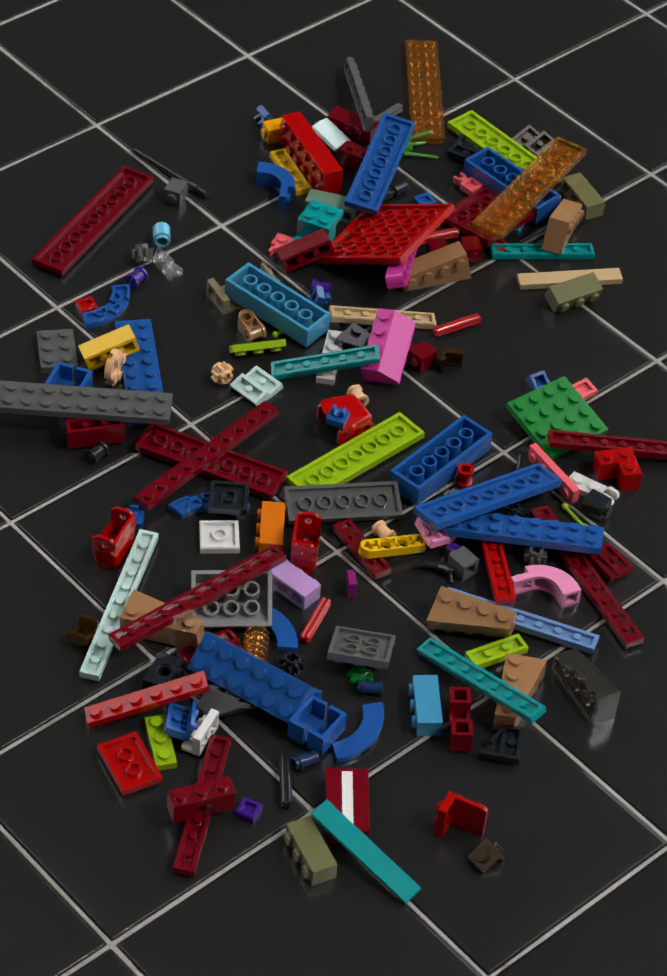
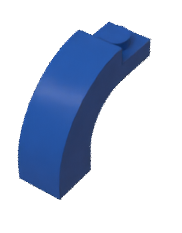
(277, 178)

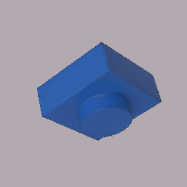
(424, 198)

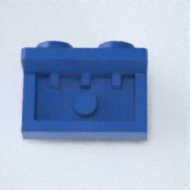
(180, 720)

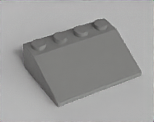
(239, 608)

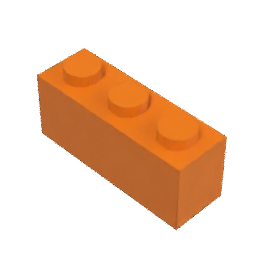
(271, 526)

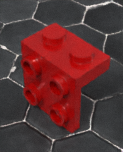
(460, 813)

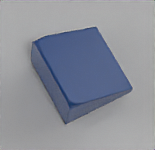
(537, 380)

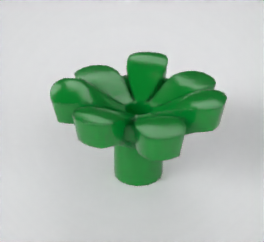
(359, 672)

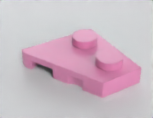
(431, 536)

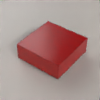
(86, 304)

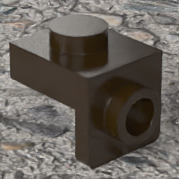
(450, 357)
(84, 632)
(486, 855)

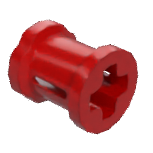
(464, 476)

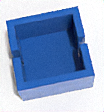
(64, 375)
(311, 727)

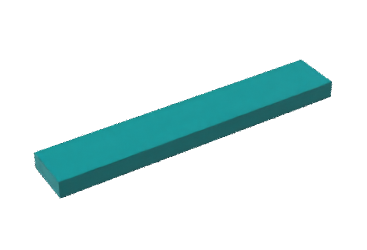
(535, 251)
(325, 362)
(366, 852)

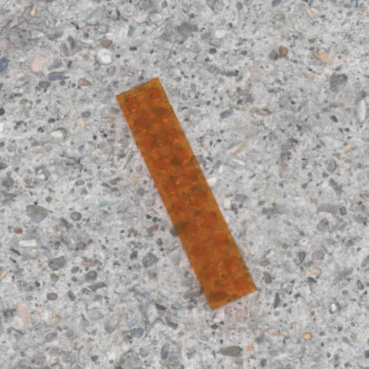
(424, 90)
(529, 188)

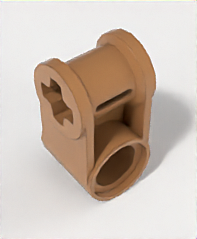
(250, 326)

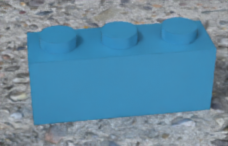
(425, 705)

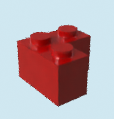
(620, 465)

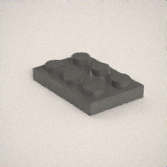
(56, 347)

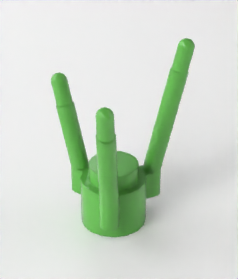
(409, 147)

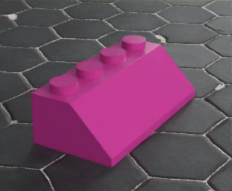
(394, 336)

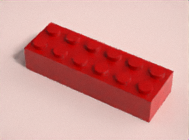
(310, 154)

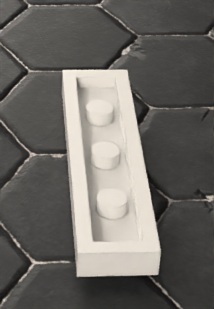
(329, 346)

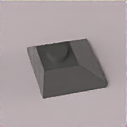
(223, 701)

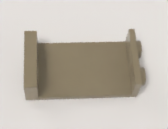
(219, 297)

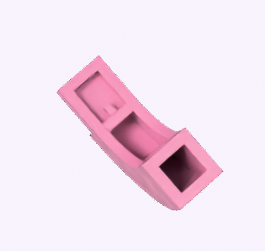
(550, 580)

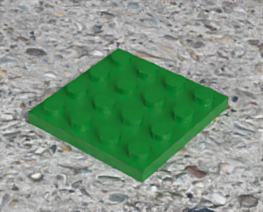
(554, 408)

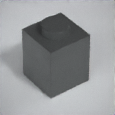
(175, 192)
(464, 563)

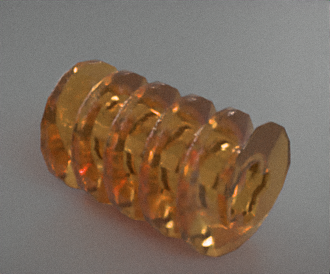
(256, 641)

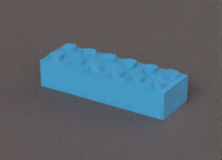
(277, 304)

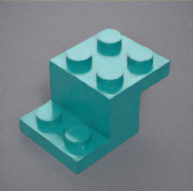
(316, 217)

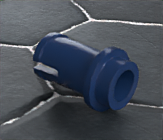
(369, 687)
(300, 761)

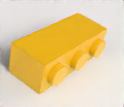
(98, 350)

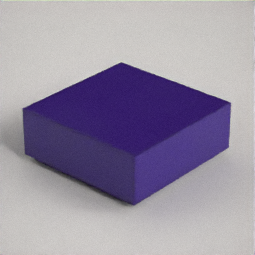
(248, 810)

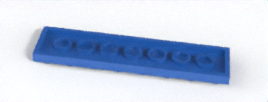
(379, 164)
(142, 367)
(487, 496)
(530, 532)

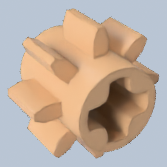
(222, 373)

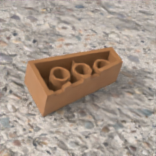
(439, 267)
(182, 633)
(523, 674)

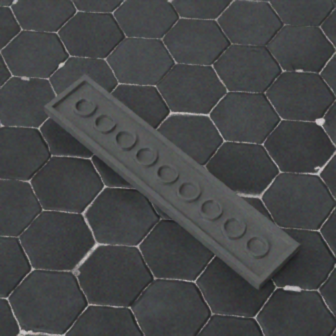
(85, 402)

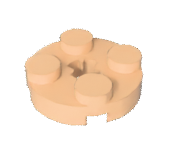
(113, 367)

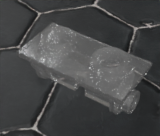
(166, 264)

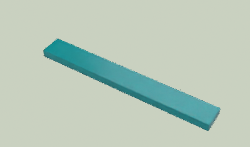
(481, 680)

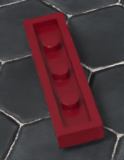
(352, 537)

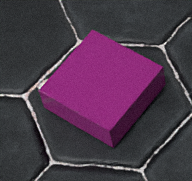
(351, 583)

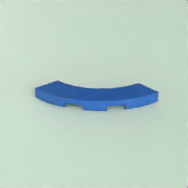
(114, 308)
(189, 505)
(283, 632)
(363, 737)

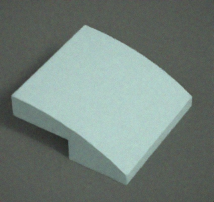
(330, 134)
(256, 385)

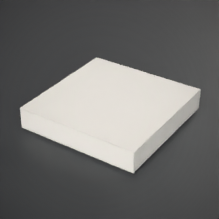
(219, 536)

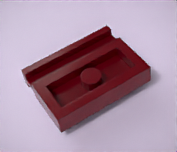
(610, 563)

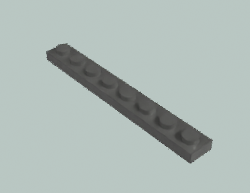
(359, 95)

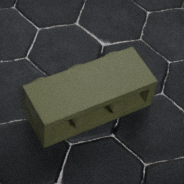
(579, 190)
(573, 292)
(310, 850)

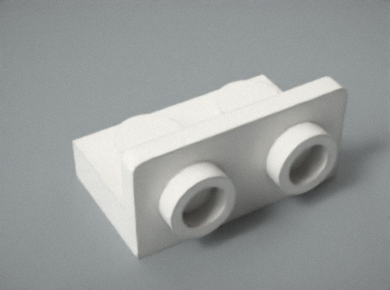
(200, 737)

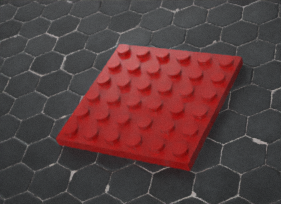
(388, 236)

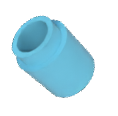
(161, 234)

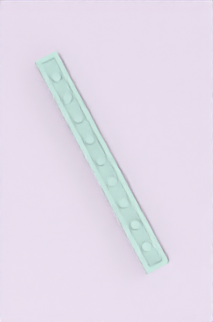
(129, 579)

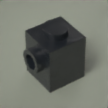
(596, 505)

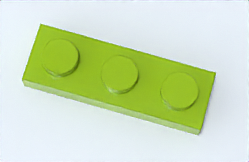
(257, 347)
(496, 651)
(160, 743)

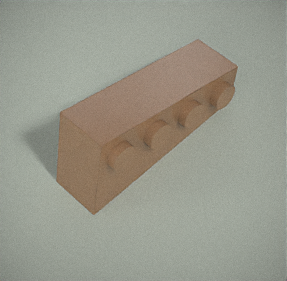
(561, 225)
(470, 615)

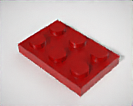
(129, 763)

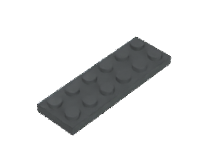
(344, 501)

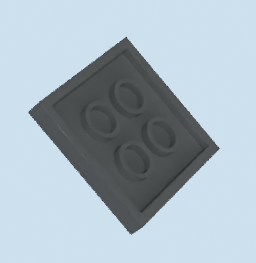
(361, 647)

